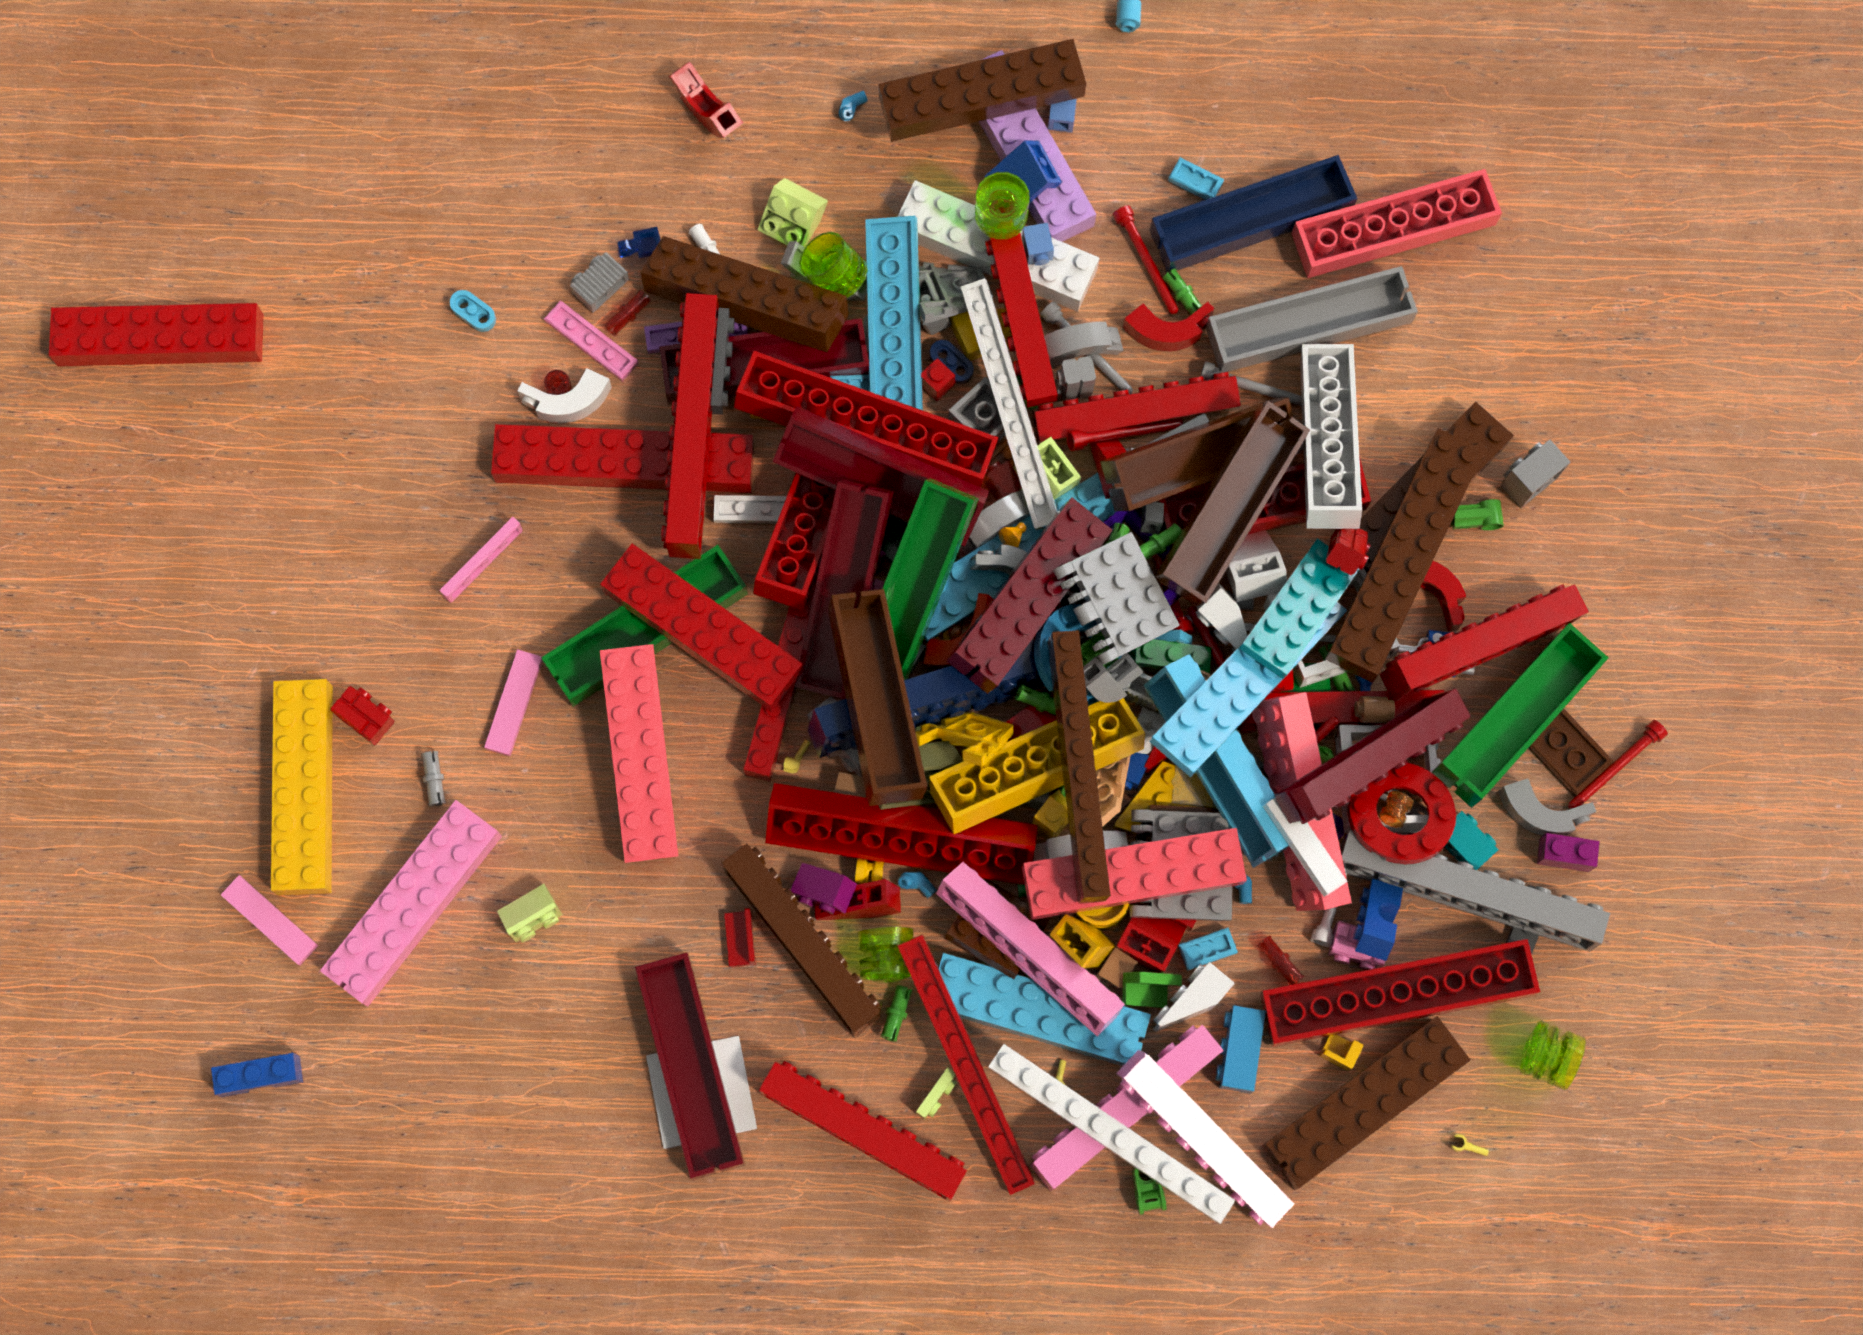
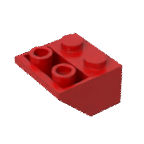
(1151, 941)

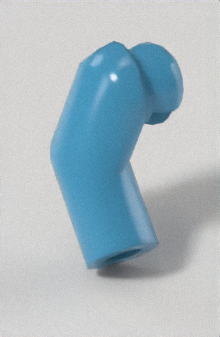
(849, 105)
(916, 880)
(1245, 891)

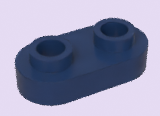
(954, 361)

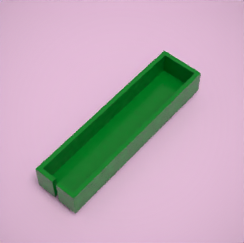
(925, 564)
(577, 661)
(1520, 715)

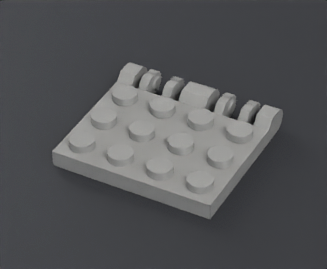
(1119, 596)
(1204, 905)

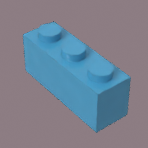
(1240, 1049)

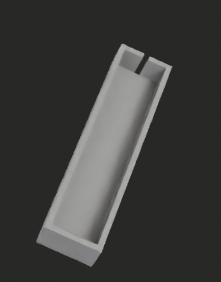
(1311, 317)

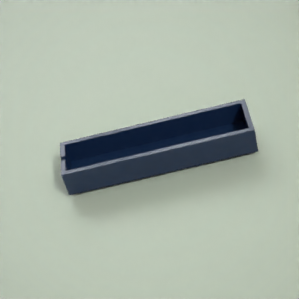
(1250, 213)

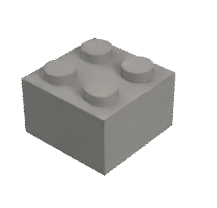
(979, 410)
(1534, 473)

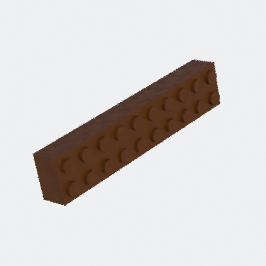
(1405, 555)

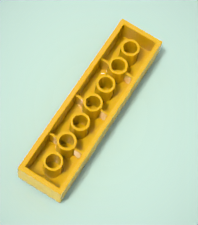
(1029, 767)
(302, 787)

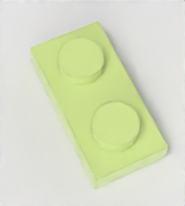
(944, 1085)

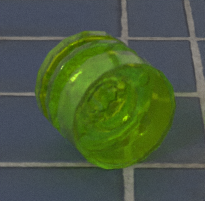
(1002, 192)
(833, 264)
(885, 955)
(1558, 1057)

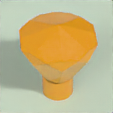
(1012, 535)

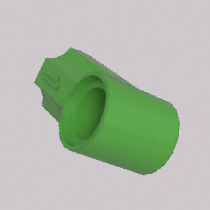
(1485, 514)

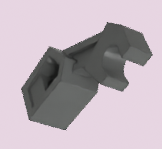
(1152, 517)

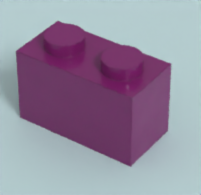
(1568, 852)
(823, 888)

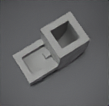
(1108, 683)

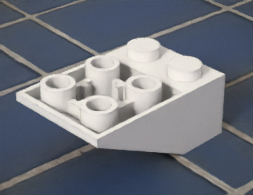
(1256, 568)
(1225, 616)
(1202, 995)

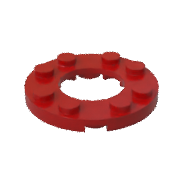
(1397, 847)

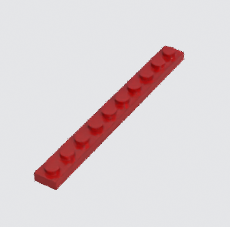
(966, 1064)

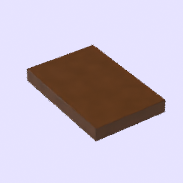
(1570, 753)

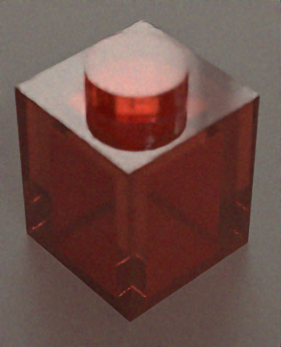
(1002, 480)

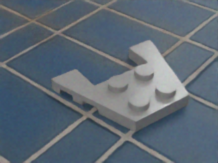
(948, 285)

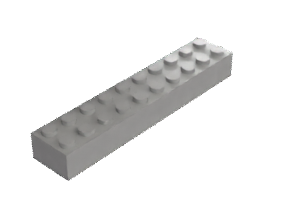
(1484, 895)

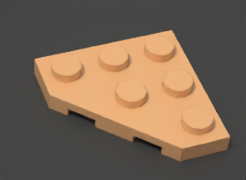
(1111, 788)

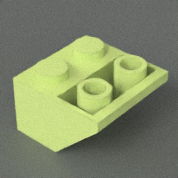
(792, 213)
(1059, 470)
(529, 914)

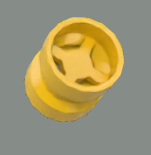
(863, 870)

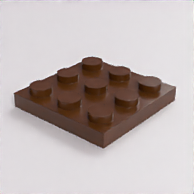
(972, 941)

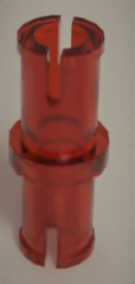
(627, 313)
(1280, 960)

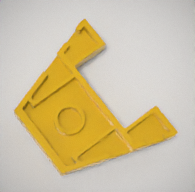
(978, 732)
(1155, 791)

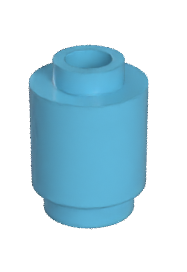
(1128, 15)

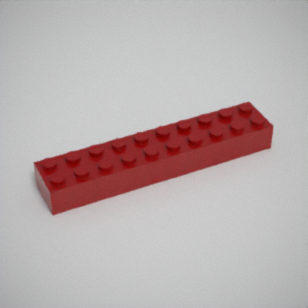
(777, 387)
(692, 427)
(611, 458)
(896, 835)
(1400, 993)

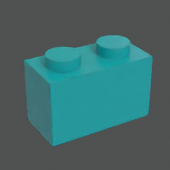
(1469, 843)

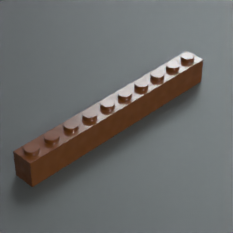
(1078, 767)

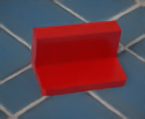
(740, 938)

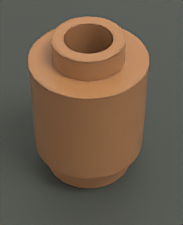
(1374, 709)

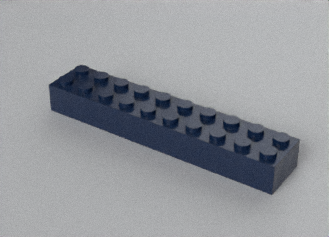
(930, 698)

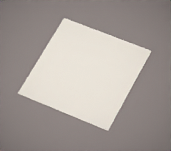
(735, 1082)

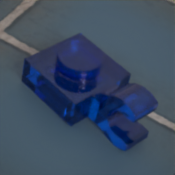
(643, 243)

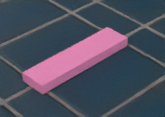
(591, 341)
(481, 560)
(513, 703)
(269, 920)

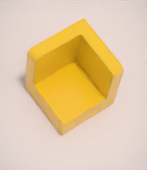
(1341, 1051)

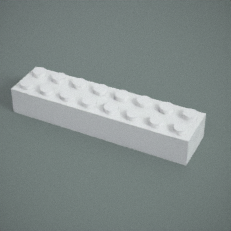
(950, 229)
(1332, 443)

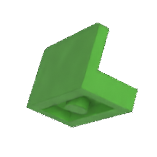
(1148, 988)

